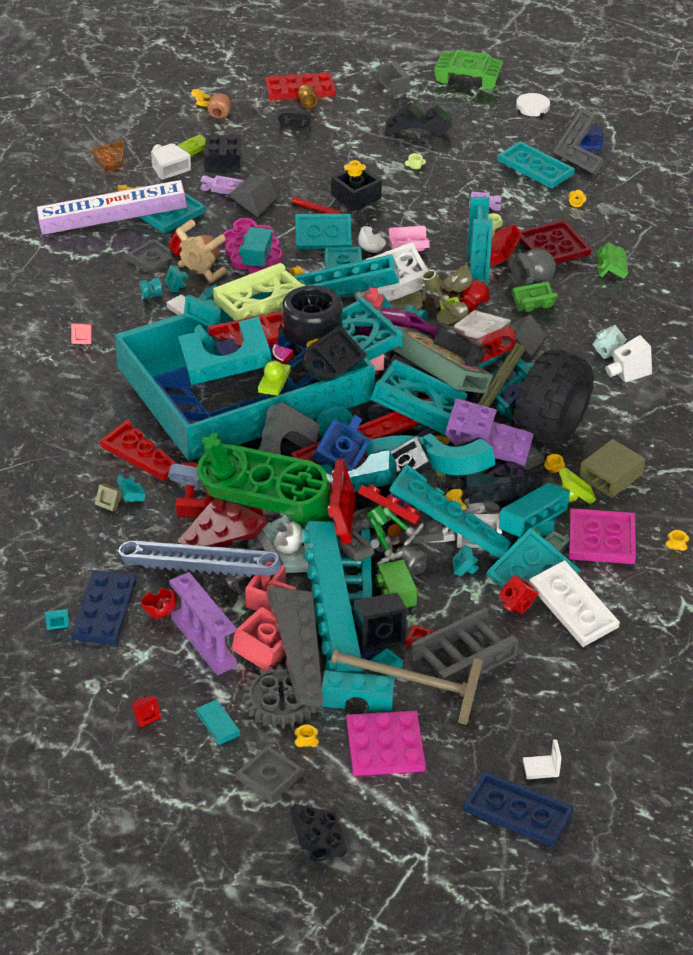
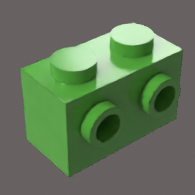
(395, 578)

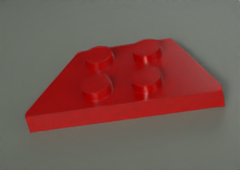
(270, 323)

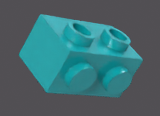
(256, 246)

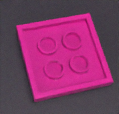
(602, 536)
(385, 743)

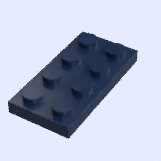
(104, 607)
(518, 809)

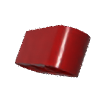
(504, 244)
(499, 345)

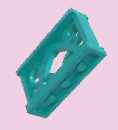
(381, 327)
(399, 398)

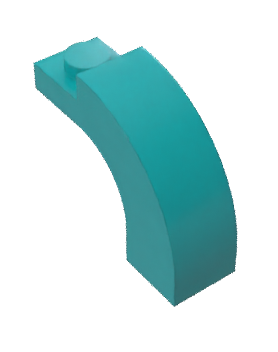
(458, 460)

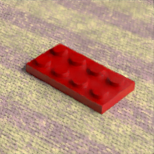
(287, 86)
(342, 502)

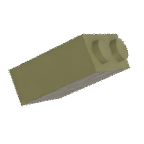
(612, 468)

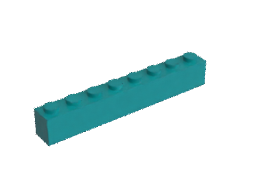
(330, 594)

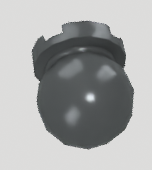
(532, 267)

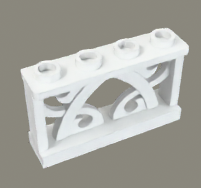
(411, 280)

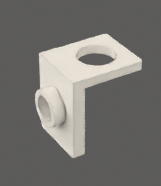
(543, 766)

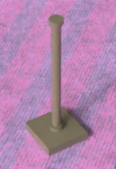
(466, 690)

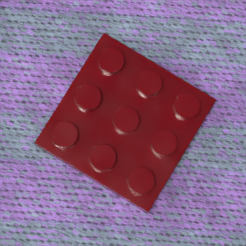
(557, 239)

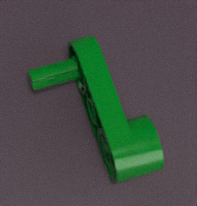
(293, 485)

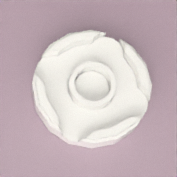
(533, 104)

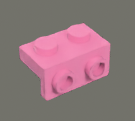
(404, 235)

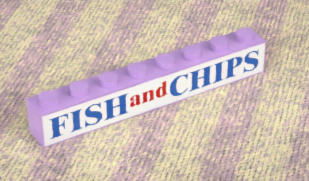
(111, 207)

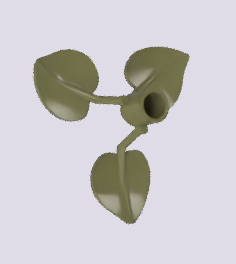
(455, 282)

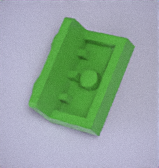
(612, 259)
(534, 296)

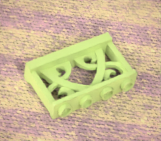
(240, 292)

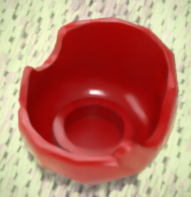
(478, 290)
(159, 605)

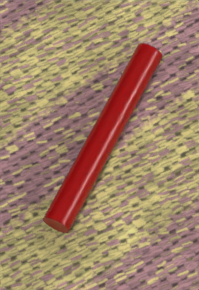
(313, 206)

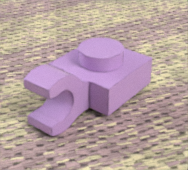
(497, 207)

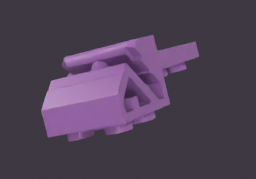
(474, 421)

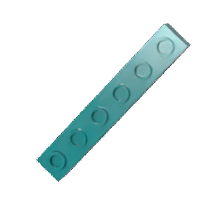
(354, 276)

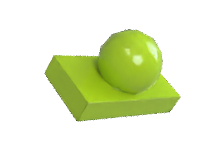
(274, 378)
(576, 486)

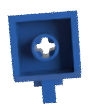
(341, 436)

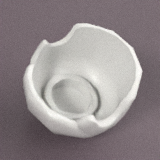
(369, 241)
(289, 540)

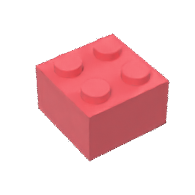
(259, 640)

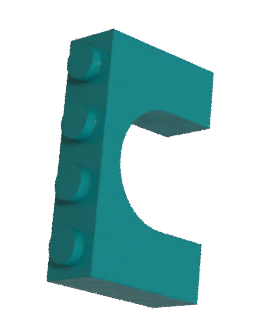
(206, 367)

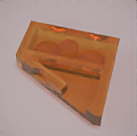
(109, 155)

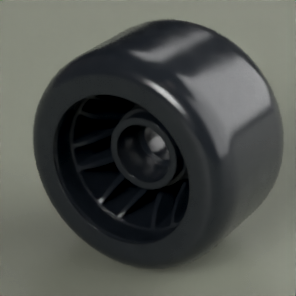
(310, 314)

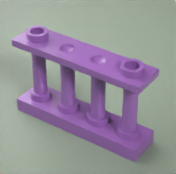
(203, 623)

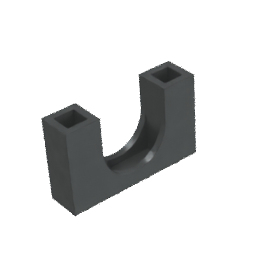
(290, 424)

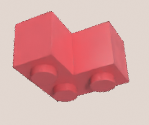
(257, 588)

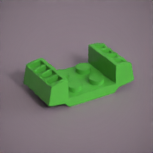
(468, 64)

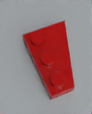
(373, 494)

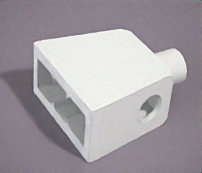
(170, 160)
(631, 360)

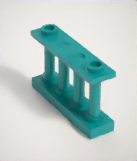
(479, 238)
(521, 370)
(362, 579)

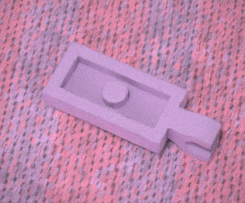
(220, 184)

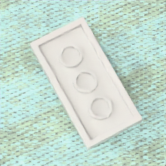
(480, 324)
(574, 603)

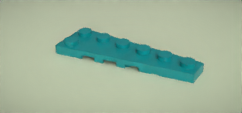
(413, 489)

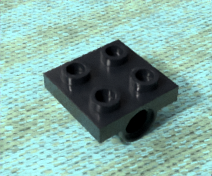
(318, 832)

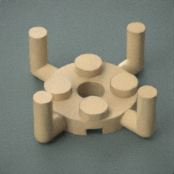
(196, 247)

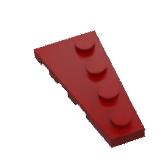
(134, 448)

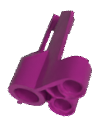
(403, 319)

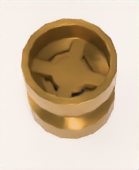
(307, 96)

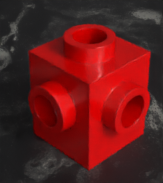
(517, 594)

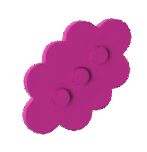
(234, 239)

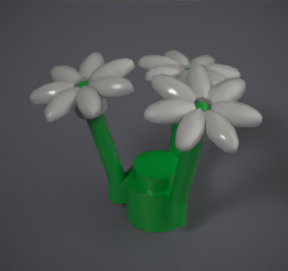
(377, 518)

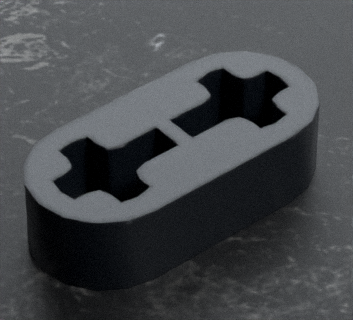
(294, 117)

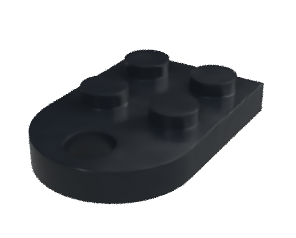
(334, 353)

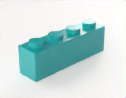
(534, 509)

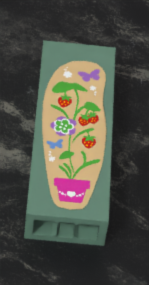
(441, 362)

